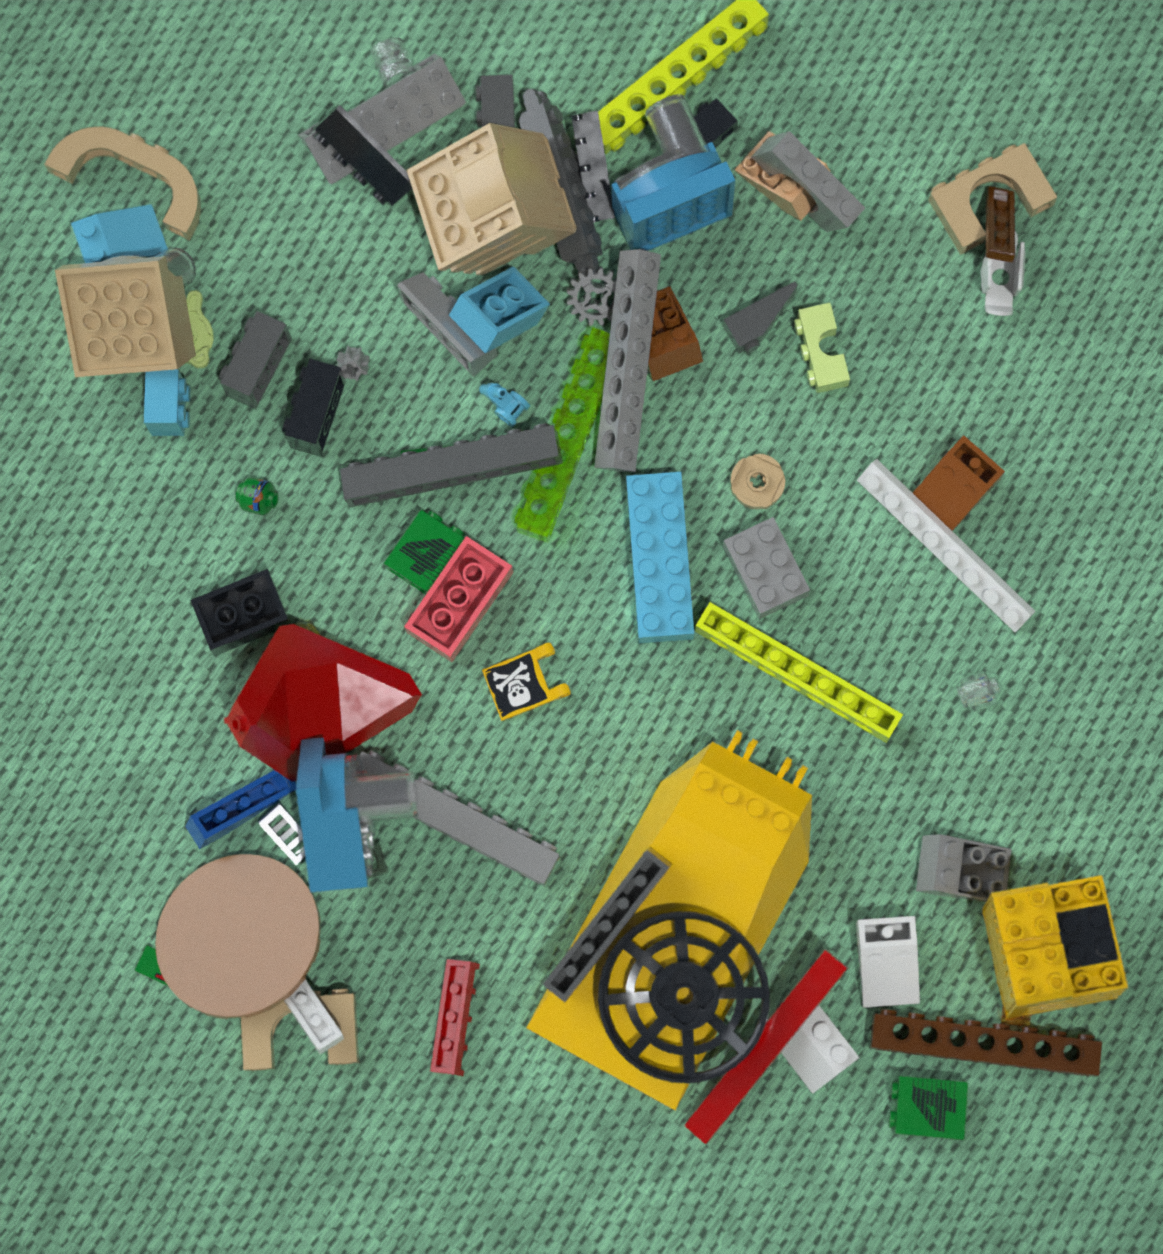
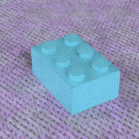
(499, 309)

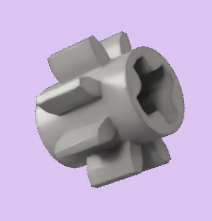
(353, 363)

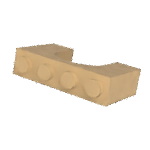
(1013, 168)
(260, 1029)

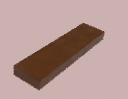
(1000, 224)

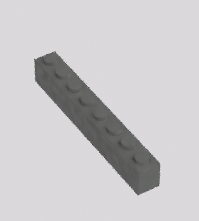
(451, 465)

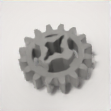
(585, 302)

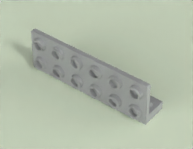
(396, 112)

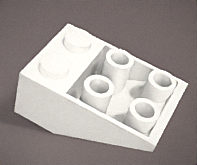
(888, 961)

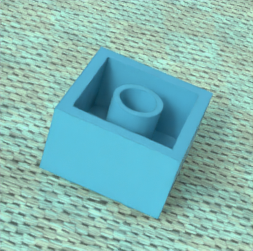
(165, 403)

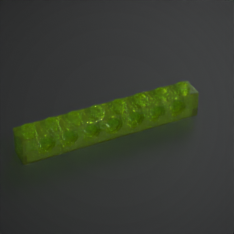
(542, 525)

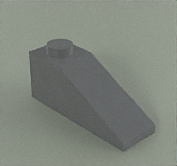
(754, 322)

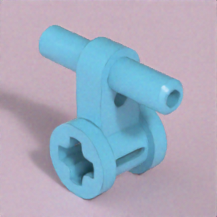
(508, 404)

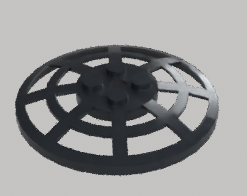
(674, 1012)

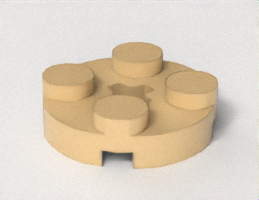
(750, 468)

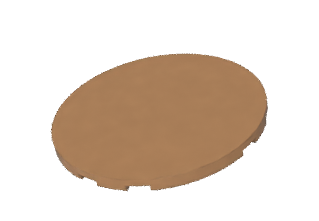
(238, 936)

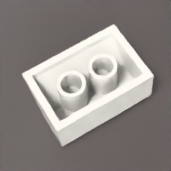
(818, 1051)

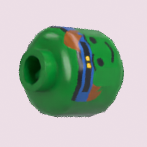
(256, 496)

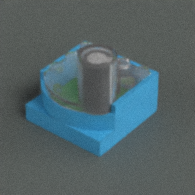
(677, 189)
(339, 814)

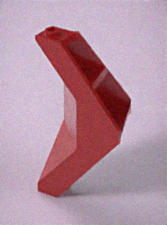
(312, 691)

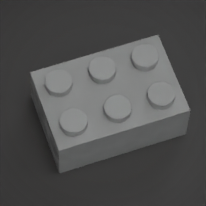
(766, 568)

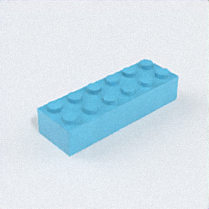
(660, 557)

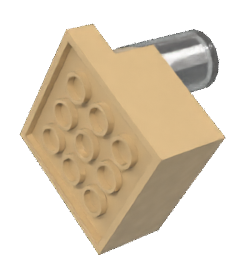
(128, 313)

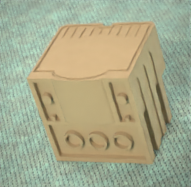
(491, 199)

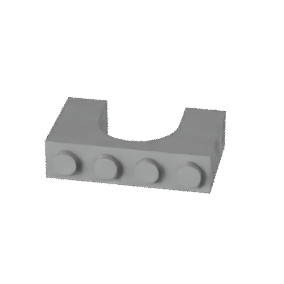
(788, 156)

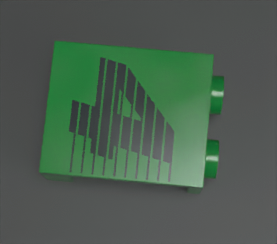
(424, 551)
(929, 1107)

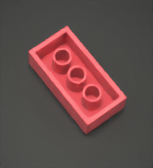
(459, 599)

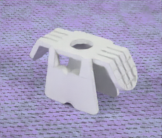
(1000, 297)

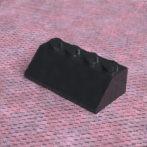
(363, 155)

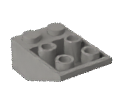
(962, 868)

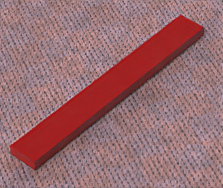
(774, 1038)

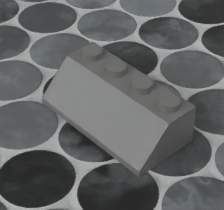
(432, 308)

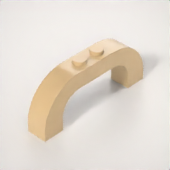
(94, 142)

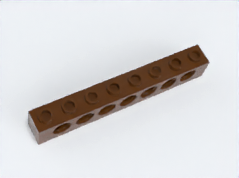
(1085, 1064)

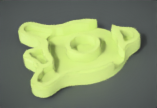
(201, 330)

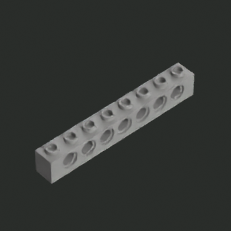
(627, 360)

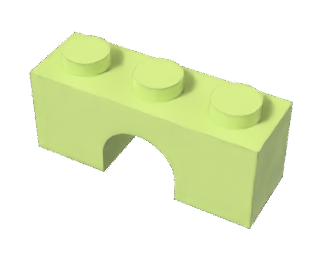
(826, 371)

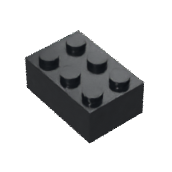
(314, 407)
(240, 612)

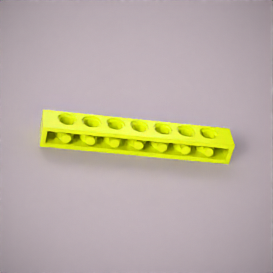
(660, 76)
(798, 672)

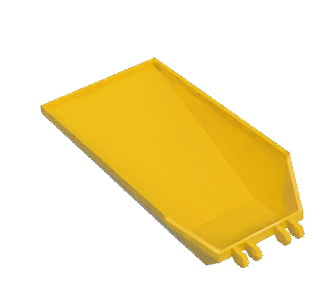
(734, 854)

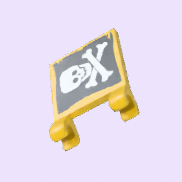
(520, 684)

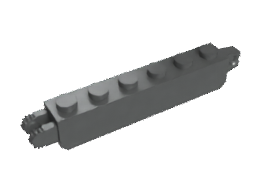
(585, 244)

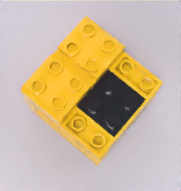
(1054, 946)

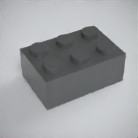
(255, 359)

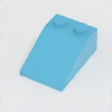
(119, 234)

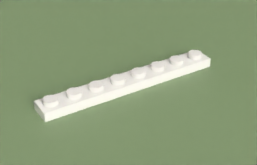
(946, 545)

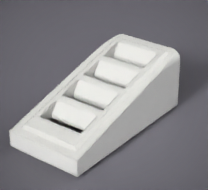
(269, 817)

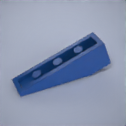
(238, 808)

